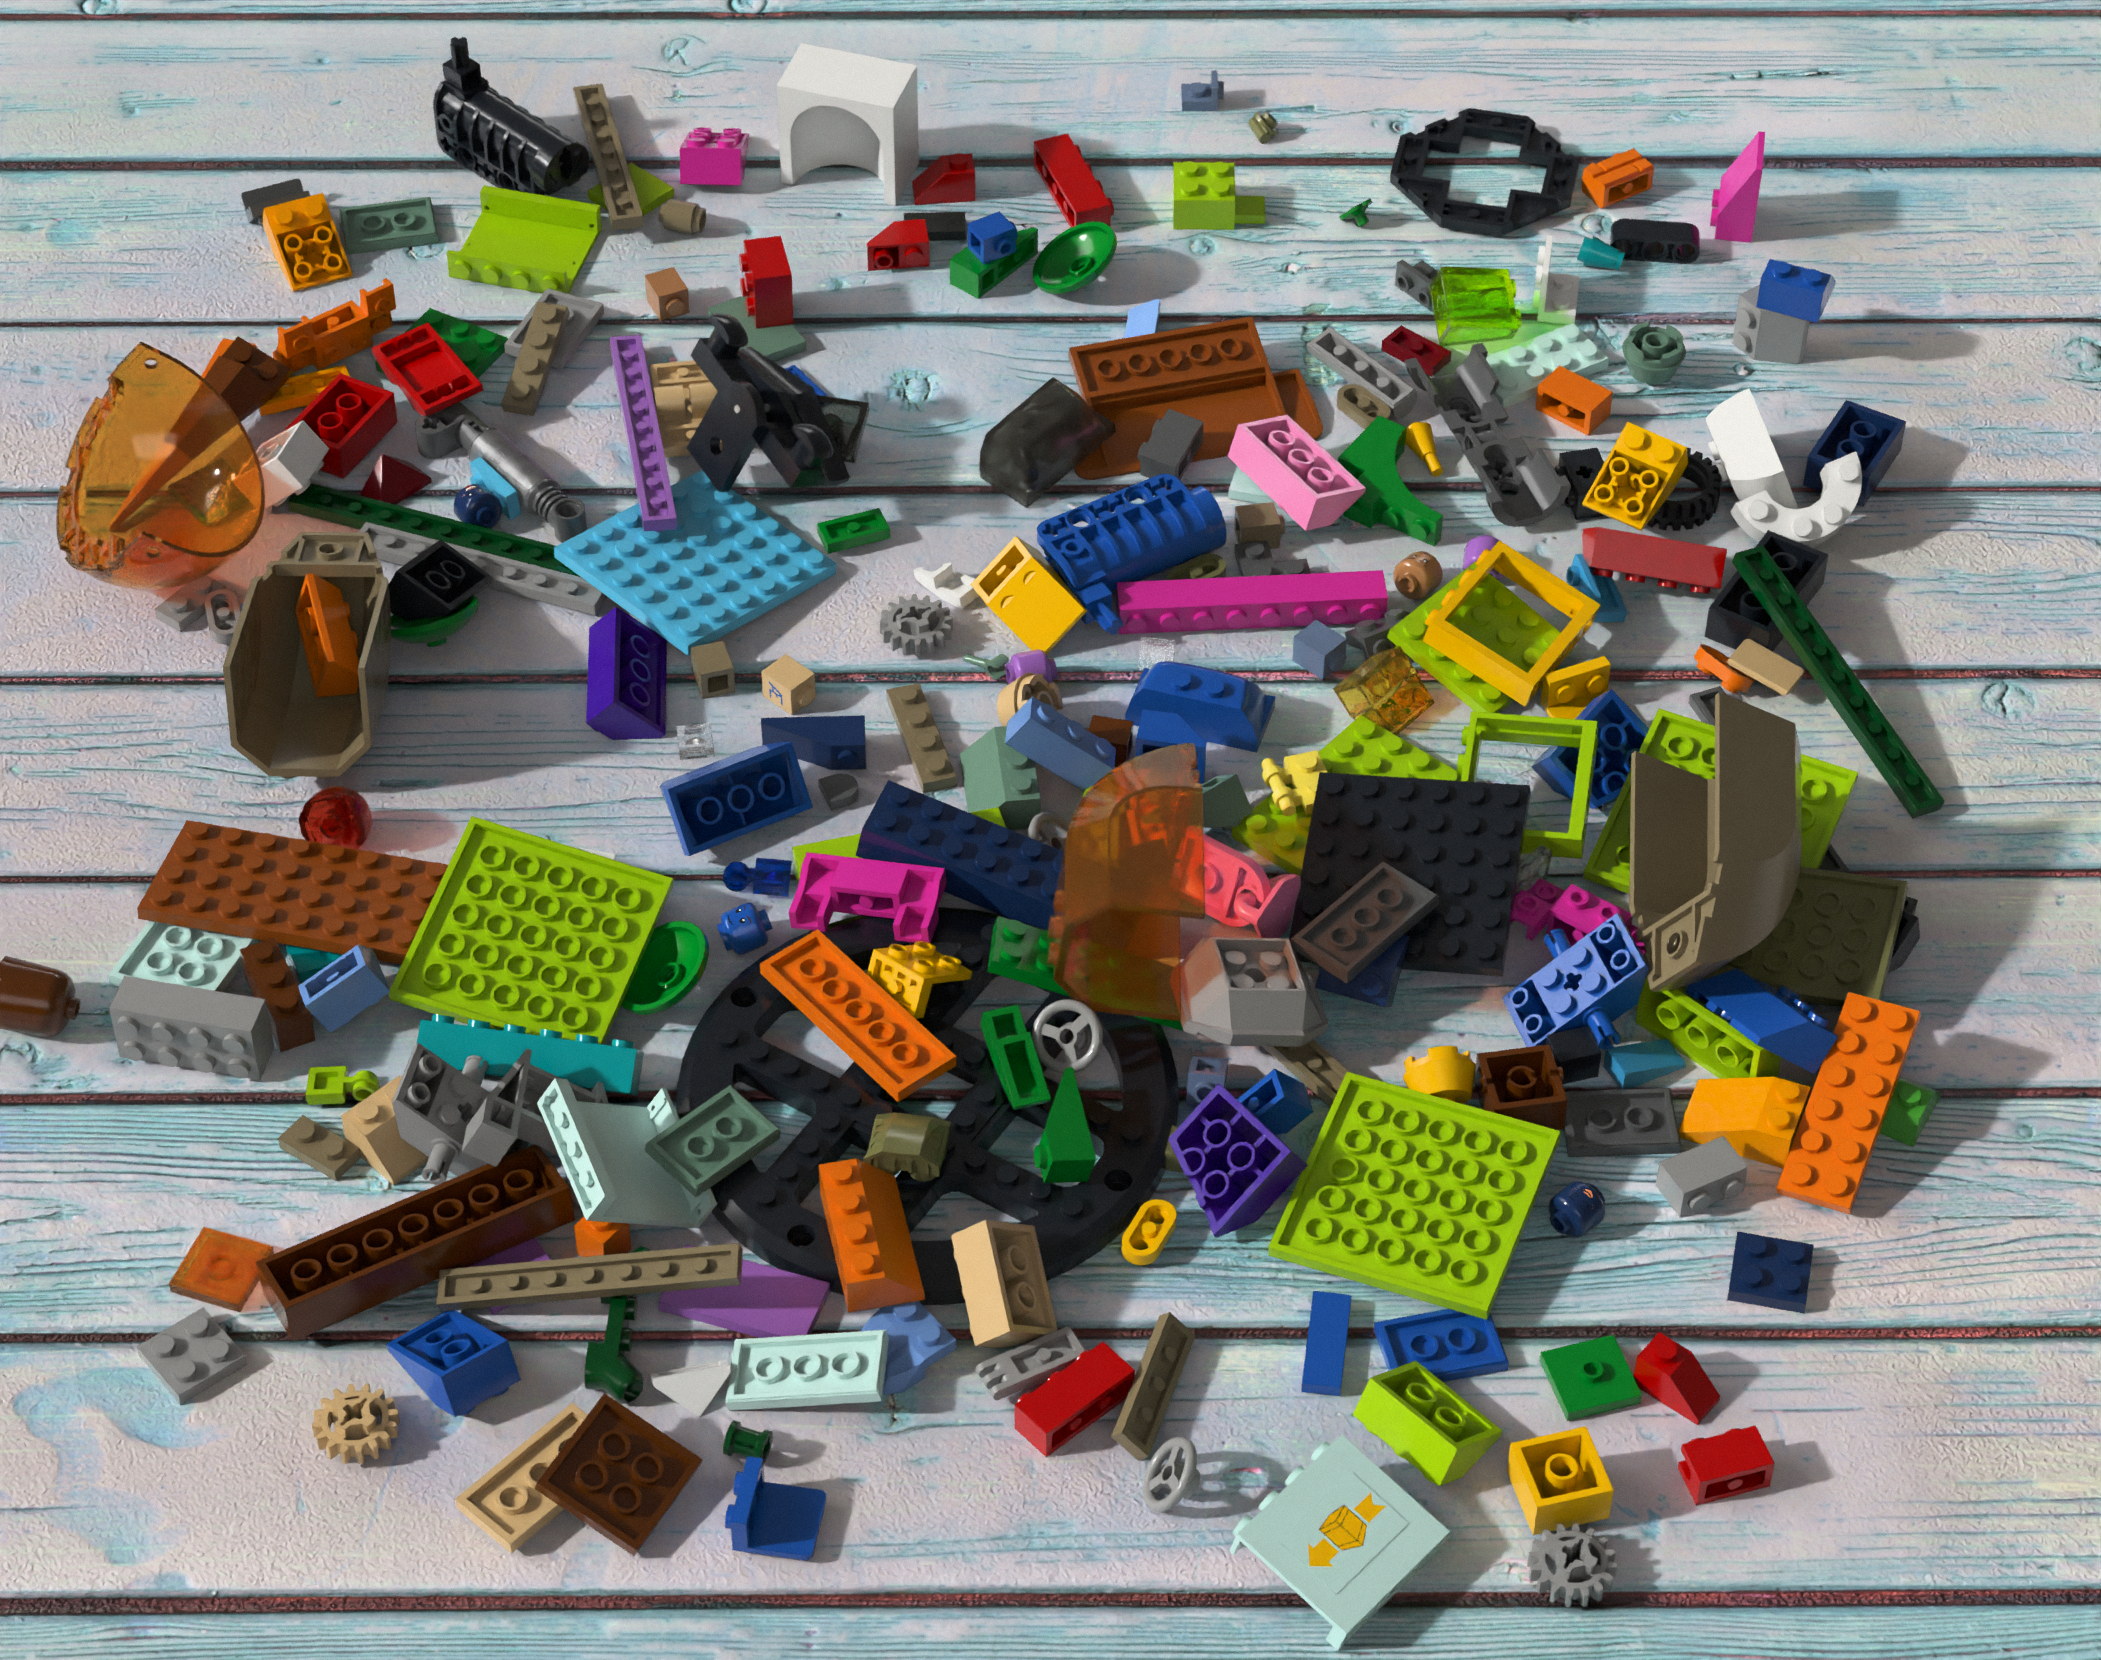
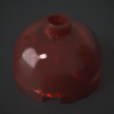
(336, 818)

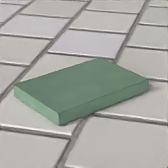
(388, 225)
(773, 341)
(712, 1141)

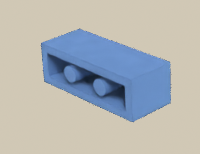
(1059, 744)

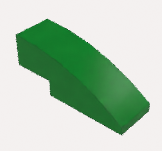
(1014, 1057)

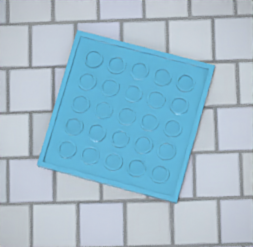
(703, 577)

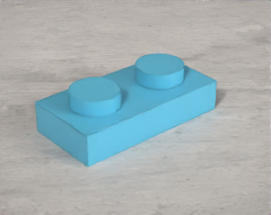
(485, 475)

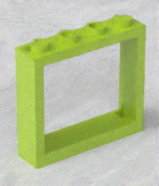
(1540, 731)

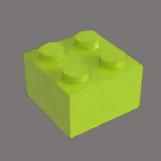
(1203, 195)

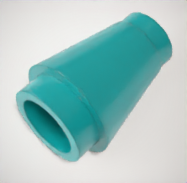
(1599, 254)

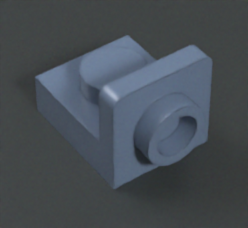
(1202, 96)
(1203, 1077)

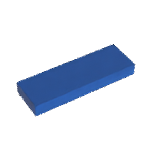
(1326, 1343)

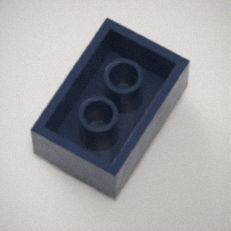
(1860, 429)

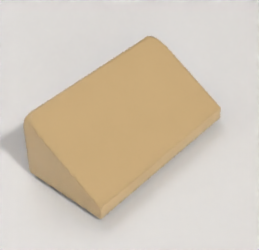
(1766, 667)

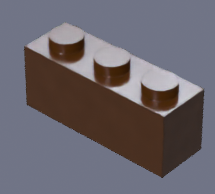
(273, 981)

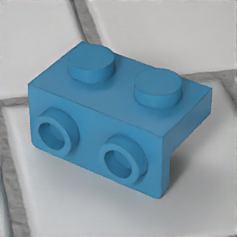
(1597, 588)

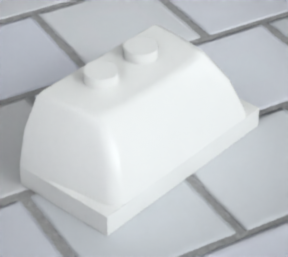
(1747, 450)

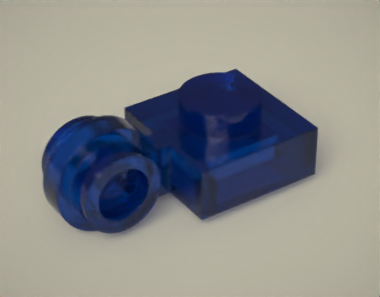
(768, 876)

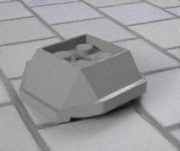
(1249, 993)

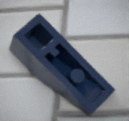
(821, 740)

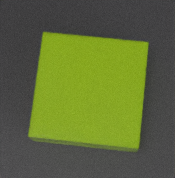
(1250, 210)

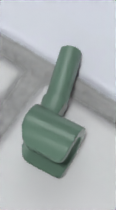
(994, 668)

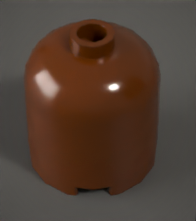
(35, 998)

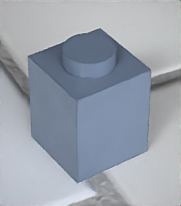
(1319, 649)

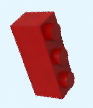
(1073, 1398)

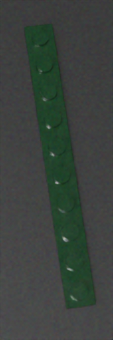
(356, 510)
(1838, 682)

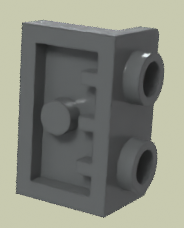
(1416, 281)

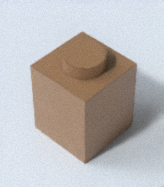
(667, 294)

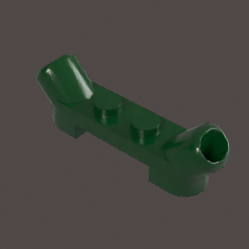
(605, 1362)

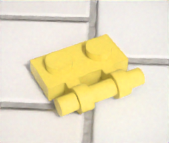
(1300, 771)

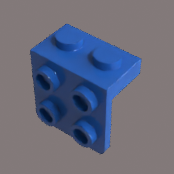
(773, 1516)

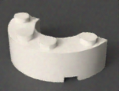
(1811, 524)

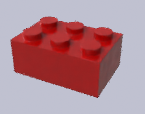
(349, 420)

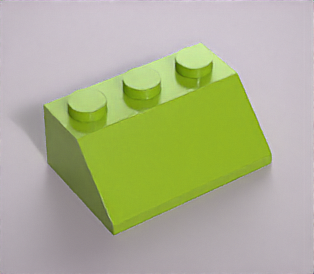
(1425, 1422)

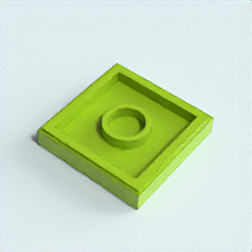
(649, 190)

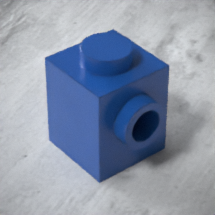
(992, 237)

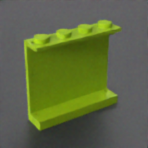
(527, 241)

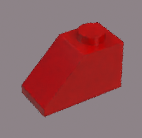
(946, 181)
(1675, 1378)

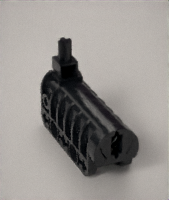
(499, 137)

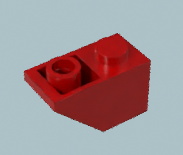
(899, 246)

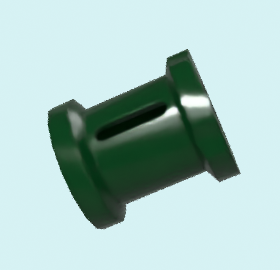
(747, 1441)

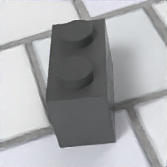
(1171, 446)

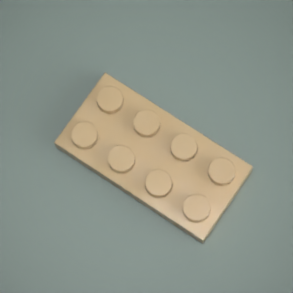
(506, 1497)

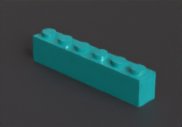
(579, 1061)

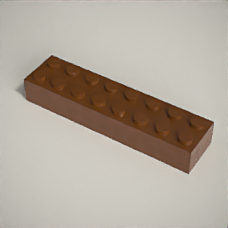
(413, 1240)

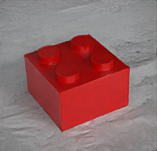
(766, 282)

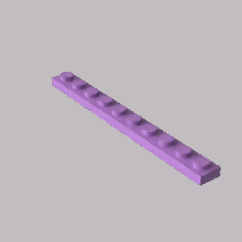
(643, 434)

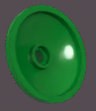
(1075, 258)
(435, 629)
(668, 968)

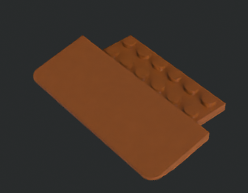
(1200, 371)

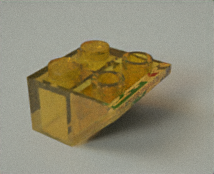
(1385, 691)

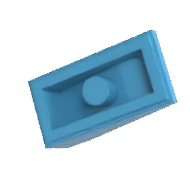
(1641, 1062)

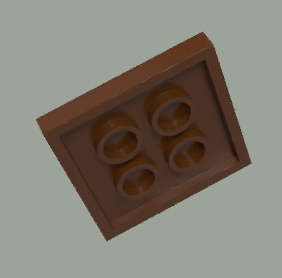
(618, 1474)

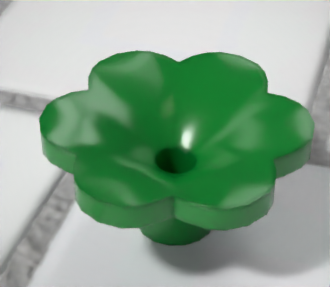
(1358, 213)

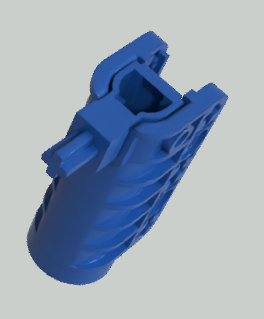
(1130, 541)

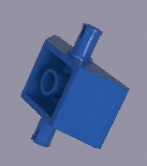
(1581, 986)

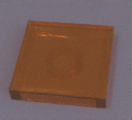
(220, 1269)

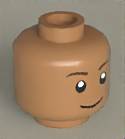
(1417, 575)

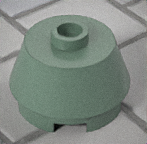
(1653, 352)

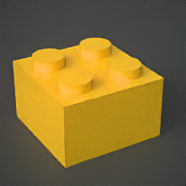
(1559, 1480)

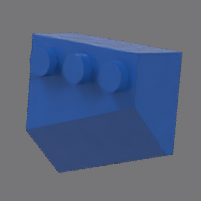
(1618, 736)
(1768, 1016)

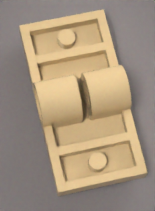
(680, 400)

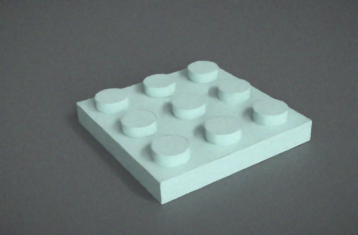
(182, 957)

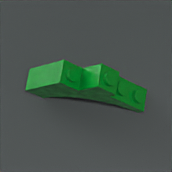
(1386, 499)

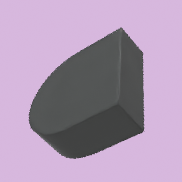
(839, 790)

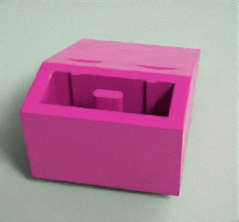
(713, 157)

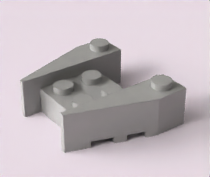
(514, 1112)

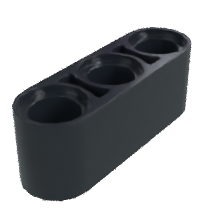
(1656, 240)

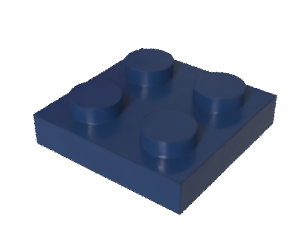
(1770, 1272)

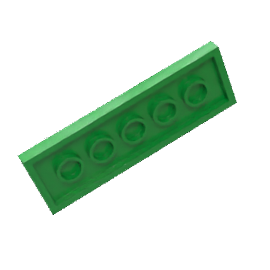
(1022, 955)

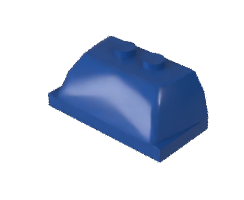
(1211, 702)
(736, 796)

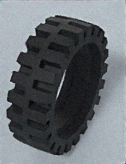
(1695, 509)

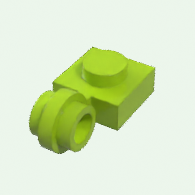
(332, 1083)

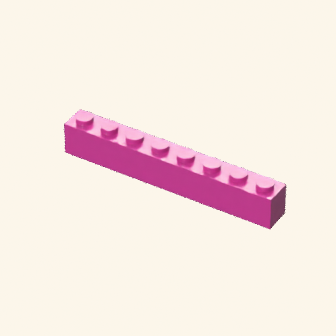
(1250, 602)

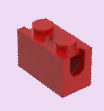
(1726, 1465)

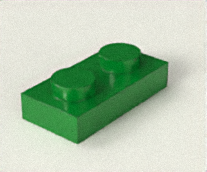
(853, 530)

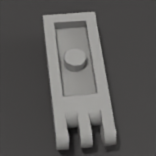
(1029, 1363)

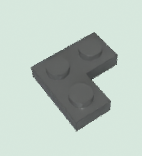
(1257, 560)

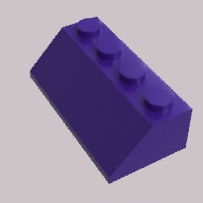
(626, 678)

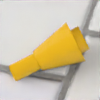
(1421, 441)

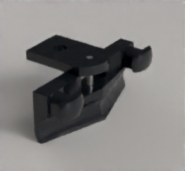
(760, 406)

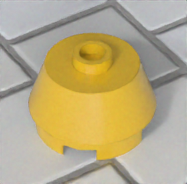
(1442, 1074)

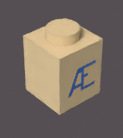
(788, 684)

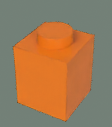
(601, 1238)

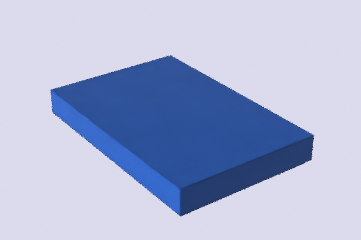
(1443, 1342)

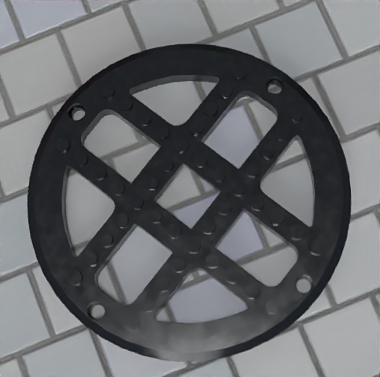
(1068, 1221)

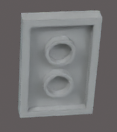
(581, 320)

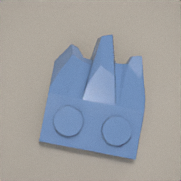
(914, 1343)

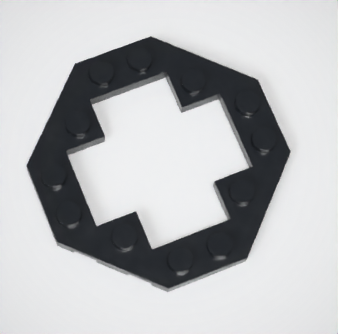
(1522, 206)

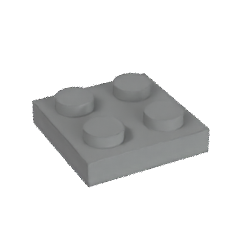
(192, 1355)

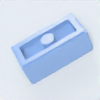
(1143, 319)

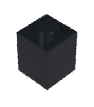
(1576, 1053)

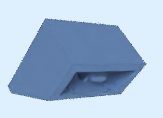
(344, 988)

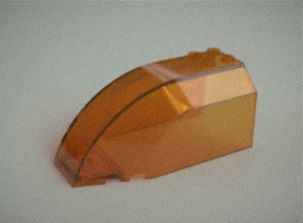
(1125, 883)

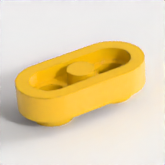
(1146, 1235)

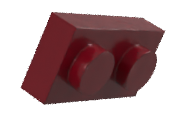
(1407, 344)

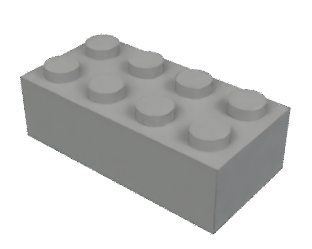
(192, 1028)

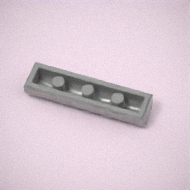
(1363, 370)

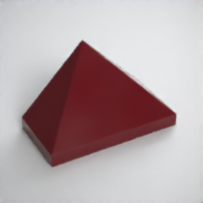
(394, 480)

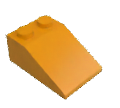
(1752, 1113)

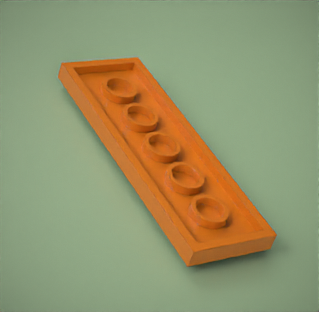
(858, 1015)
(1849, 1103)

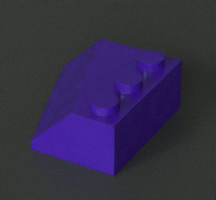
(1233, 1161)

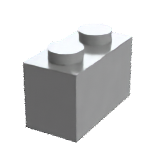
(1701, 1176)

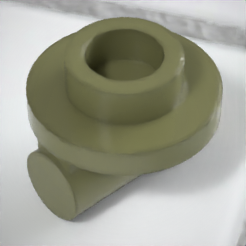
(1263, 126)

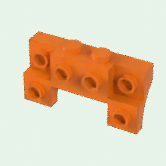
(337, 331)

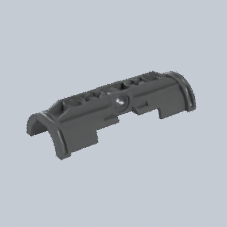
(1486, 448)

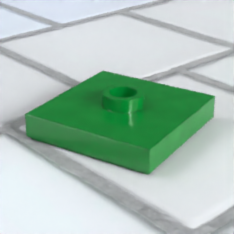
(1590, 1377)

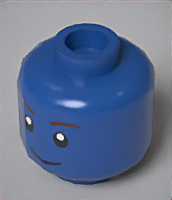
(744, 928)

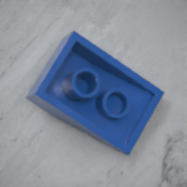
(456, 1361)

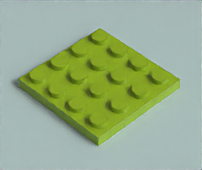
(1492, 618)

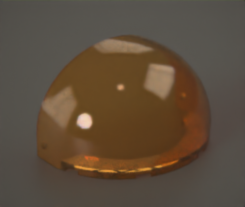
(158, 479)

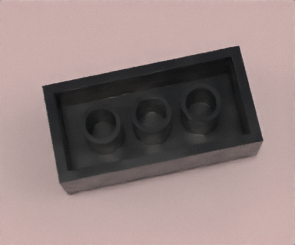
(1740, 615)

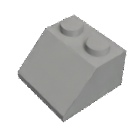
(1768, 334)

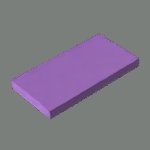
(764, 1305)

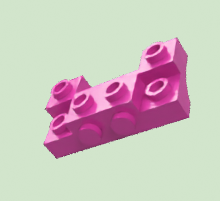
(870, 889)
(1569, 909)

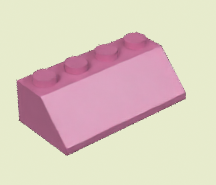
(1294, 471)

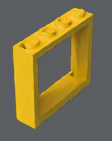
(1485, 662)

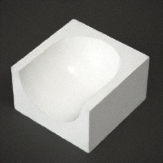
(851, 113)

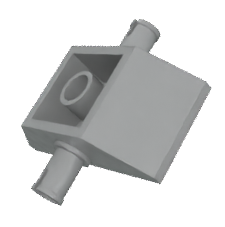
(436, 1107)

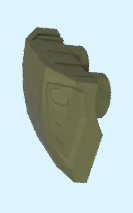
(909, 1144)

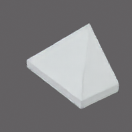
(692, 1385)

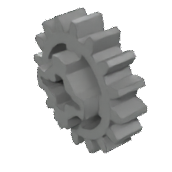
(916, 625)
(1575, 1562)

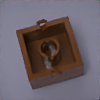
(1522, 1085)

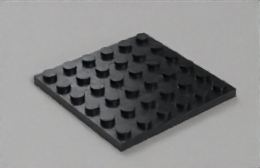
(1442, 834)

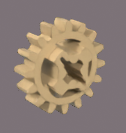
(355, 1423)

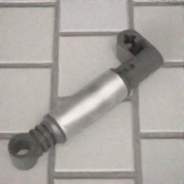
(534, 486)

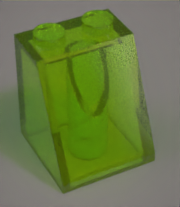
(1474, 305)

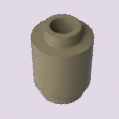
(682, 216)

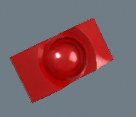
(426, 370)

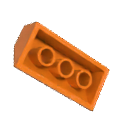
(869, 1235)

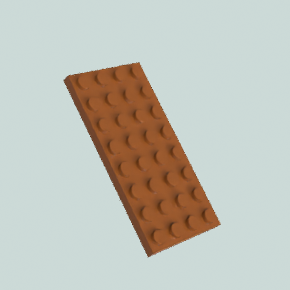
(291, 891)

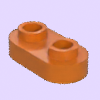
(1715, 663)

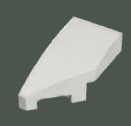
(947, 585)

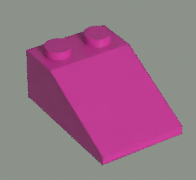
(1738, 194)

